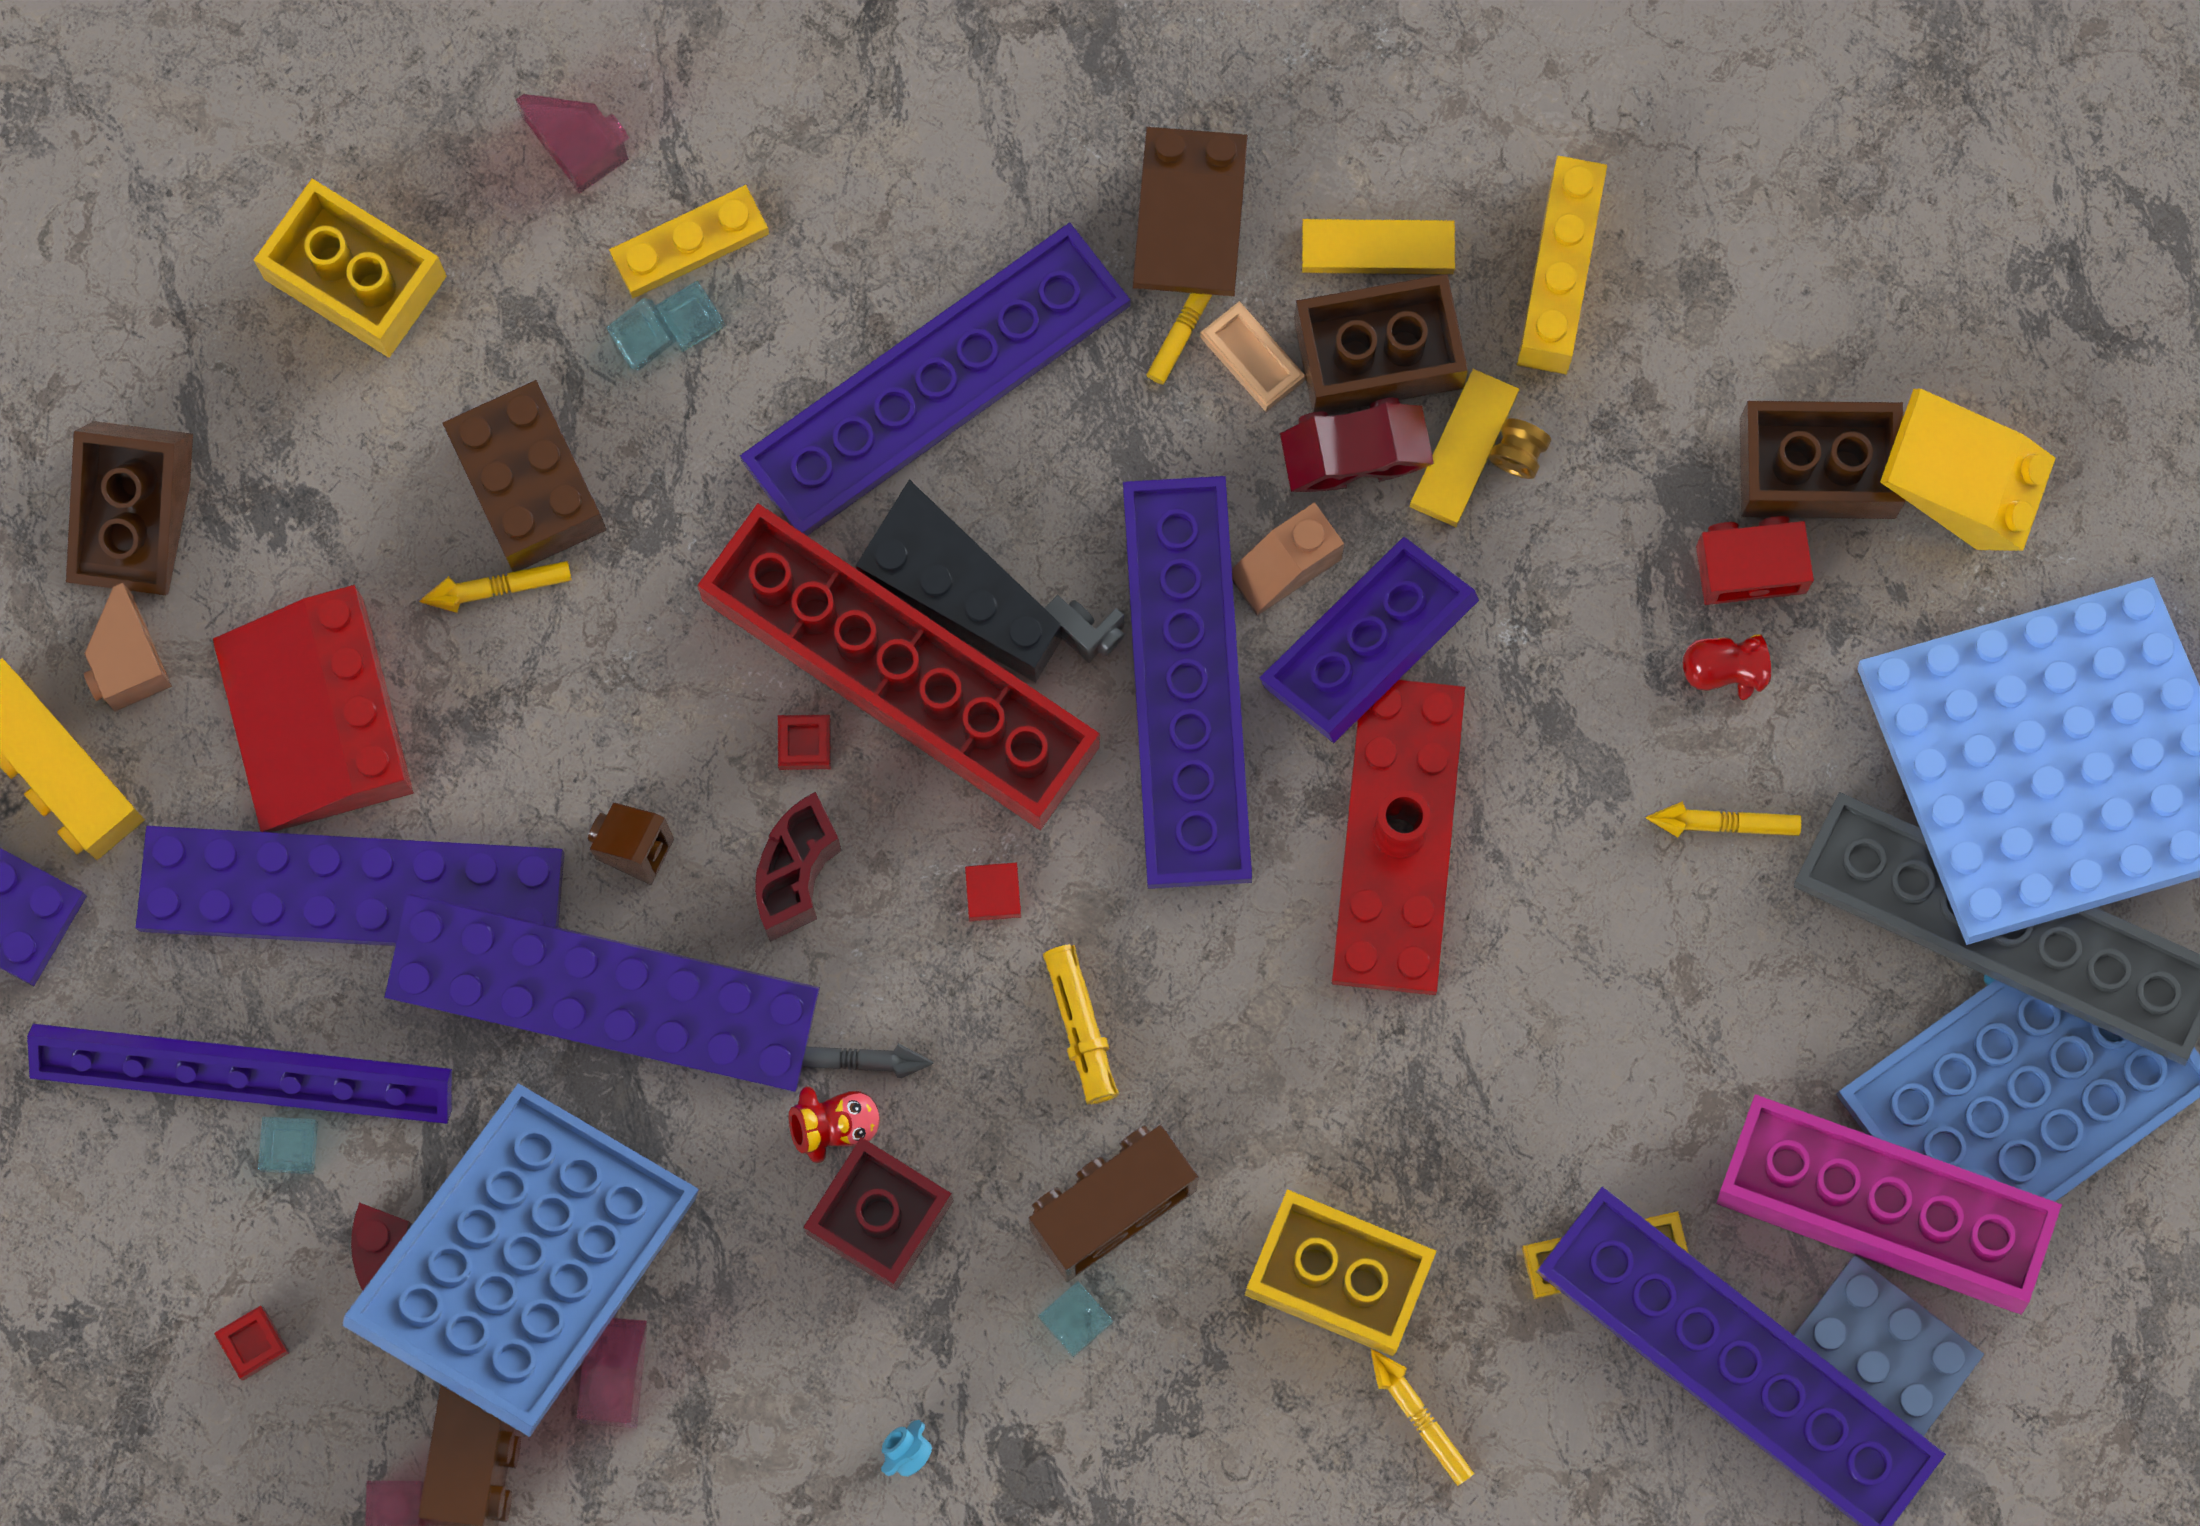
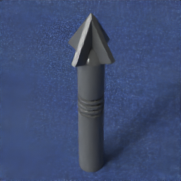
(901, 1060)

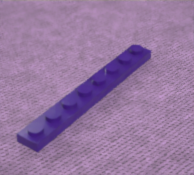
(240, 1073)

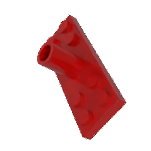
(1390, 878)

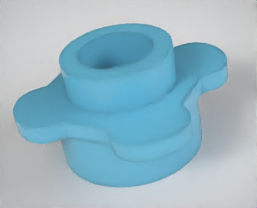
(906, 1450)

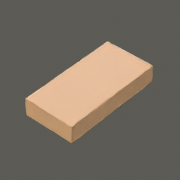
(1252, 356)

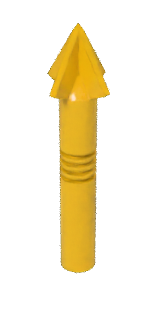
(1177, 337)
(450, 595)
(1678, 818)
(1391, 1377)

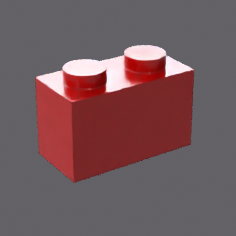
(1754, 561)

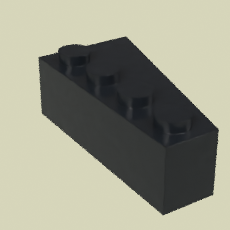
(958, 585)

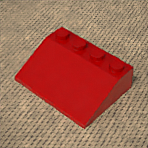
(312, 711)

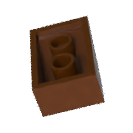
(1190, 211)
(127, 505)

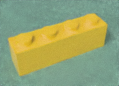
(1562, 265)
(59, 772)

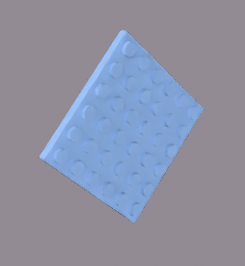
(2049, 757)

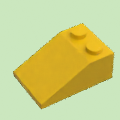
(1968, 472)

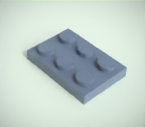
(1888, 1345)

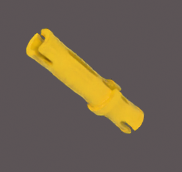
(1086, 1044)

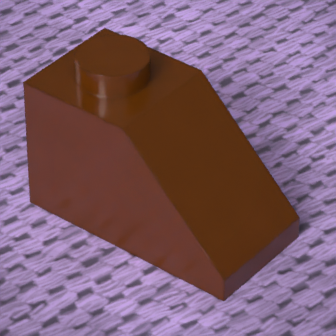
(631, 841)

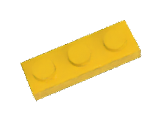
(689, 241)

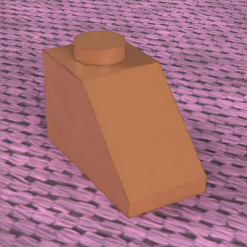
(1287, 559)
(123, 654)

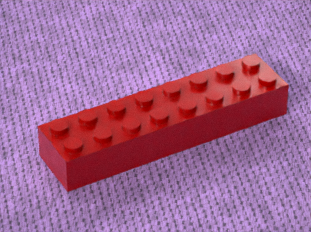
(899, 666)

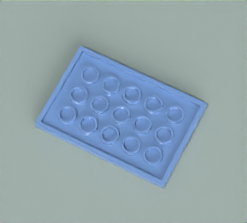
(2020, 1092)
(521, 1259)

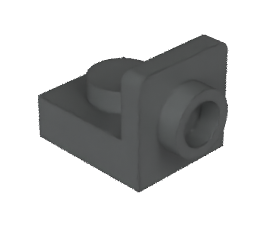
(1079, 632)

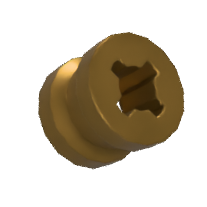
(1520, 448)

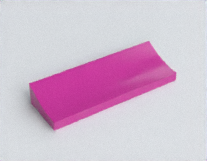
(1889, 1204)

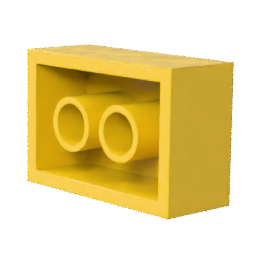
(350, 267)
(1340, 1273)

